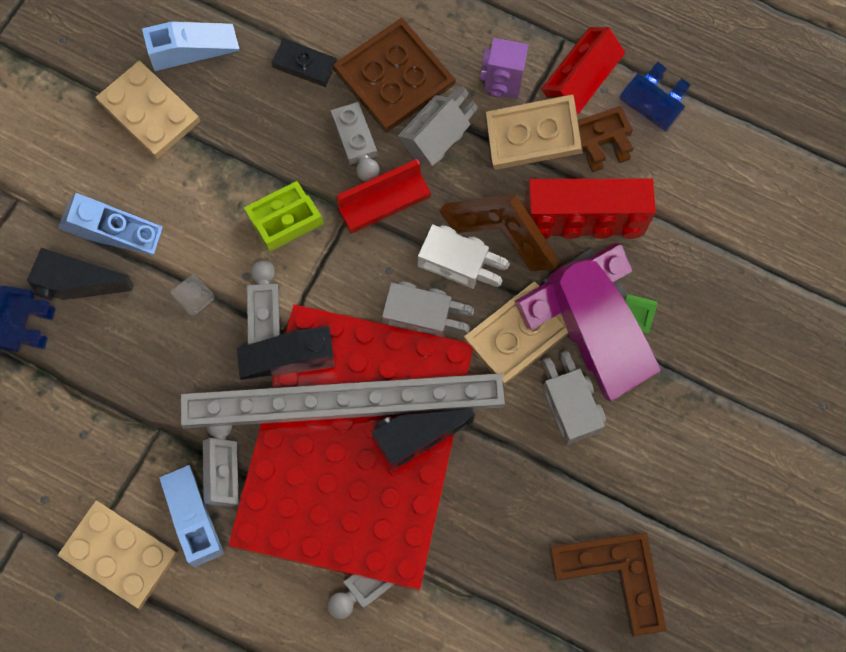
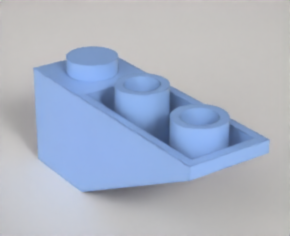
(188, 42)
(109, 225)
(191, 517)

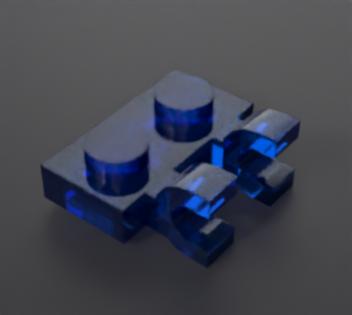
(652, 101)
(14, 312)

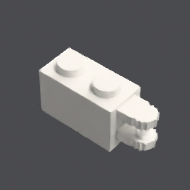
(459, 257)

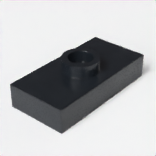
(304, 62)

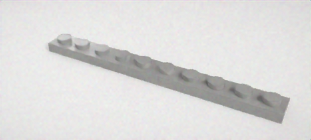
(341, 400)

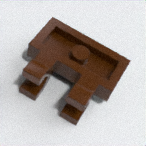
(603, 129)

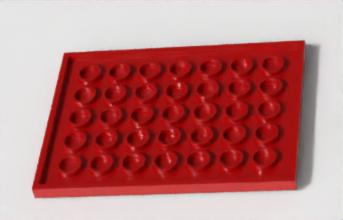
(322, 486)

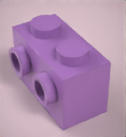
(504, 68)

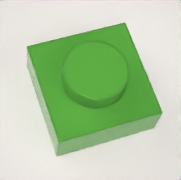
(642, 310)

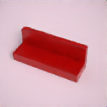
(585, 66)
(382, 196)

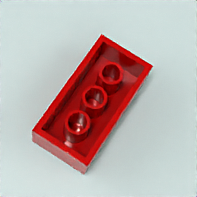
(591, 207)

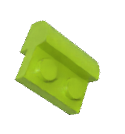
(283, 216)

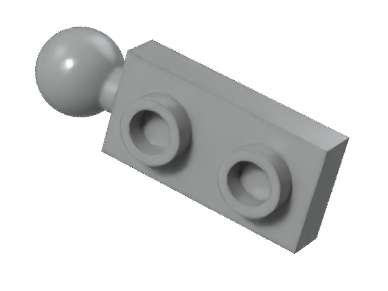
(356, 140)
(263, 303)
(220, 468)
(361, 590)

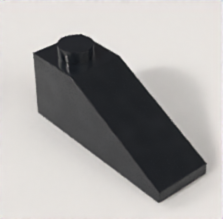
(71, 278)
(287, 354)
(414, 434)

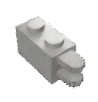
(438, 126)
(423, 310)
(572, 401)

